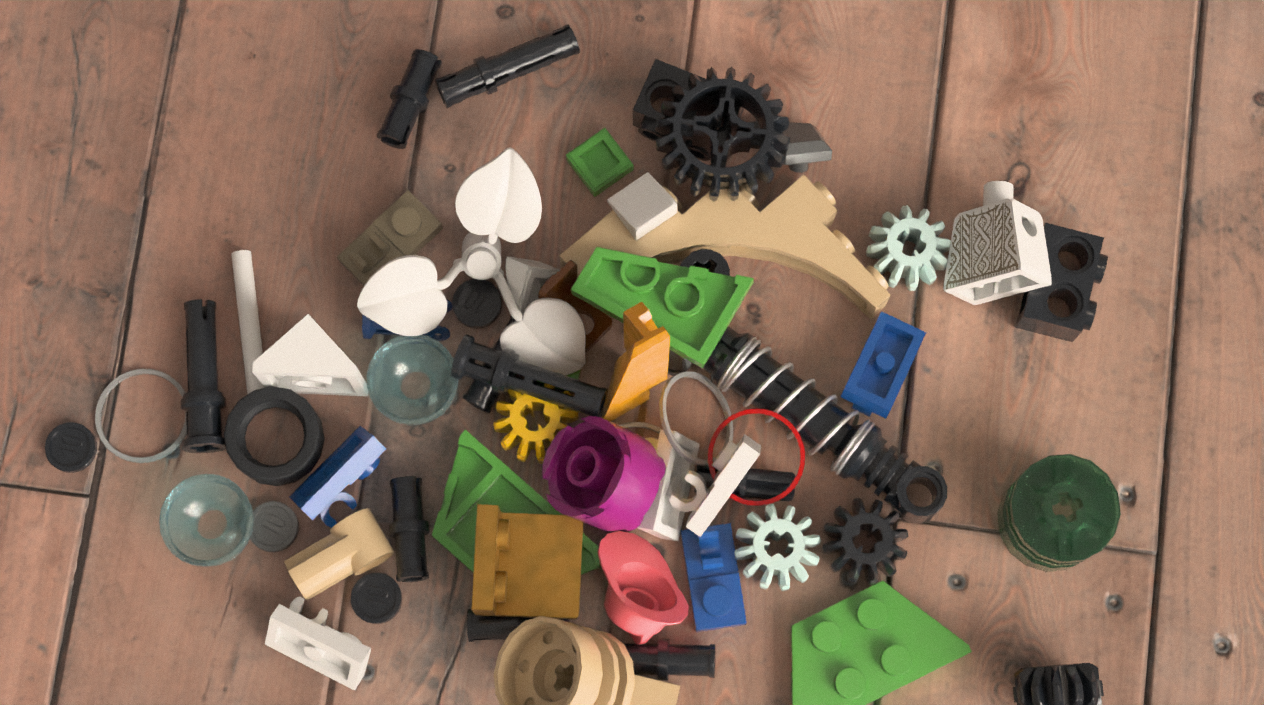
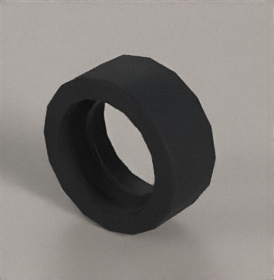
(254, 404)

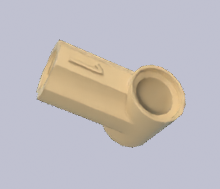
(352, 547)

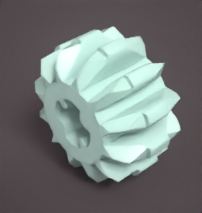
(927, 251)
(777, 530)

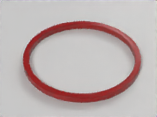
(791, 427)

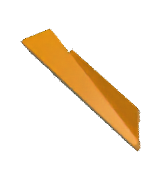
(641, 365)

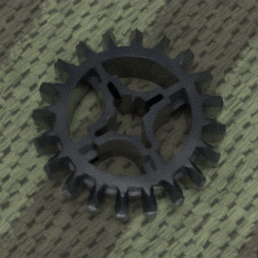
(740, 134)

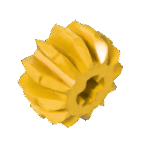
(518, 428)

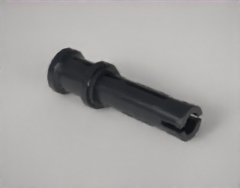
(501, 377)
(203, 399)

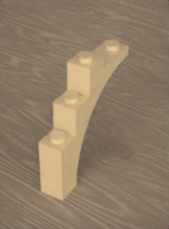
(785, 232)

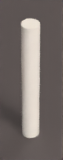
(247, 315)

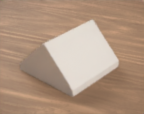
(309, 364)

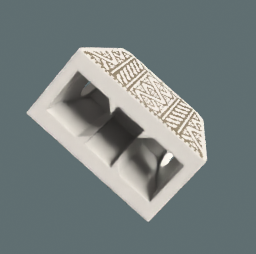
(997, 249)

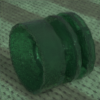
(1052, 540)

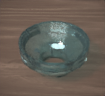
(395, 362)
(186, 506)

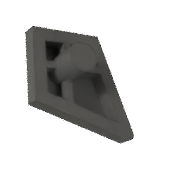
(804, 147)

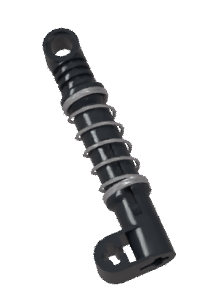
(820, 422)

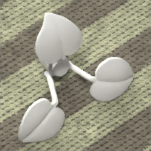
(490, 203)

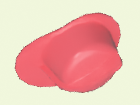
(640, 586)

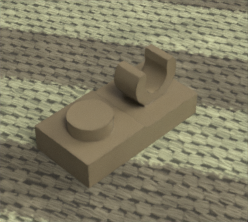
(394, 234)

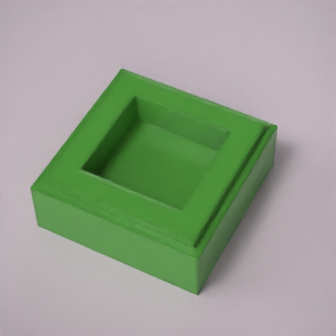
(599, 162)

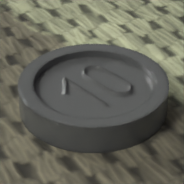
(274, 526)

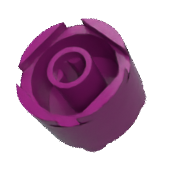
(602, 474)

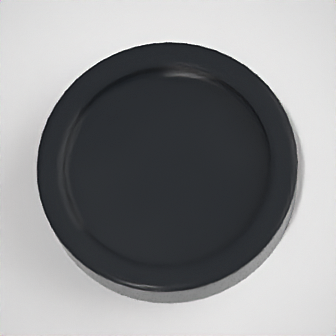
(477, 303)
(70, 447)
(376, 598)

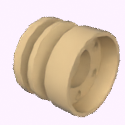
(562, 665)

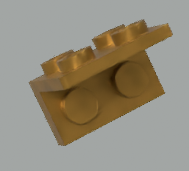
(526, 564)

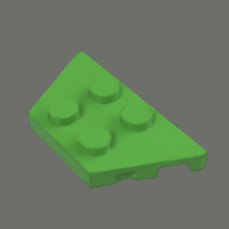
(486, 480)
(867, 648)

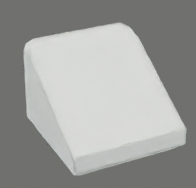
(643, 205)
(525, 279)

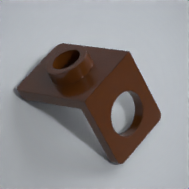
(559, 287)

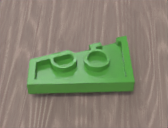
(684, 300)

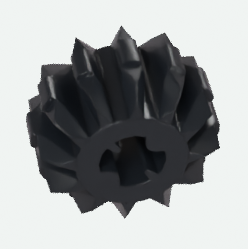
(878, 554)
(1058, 685)

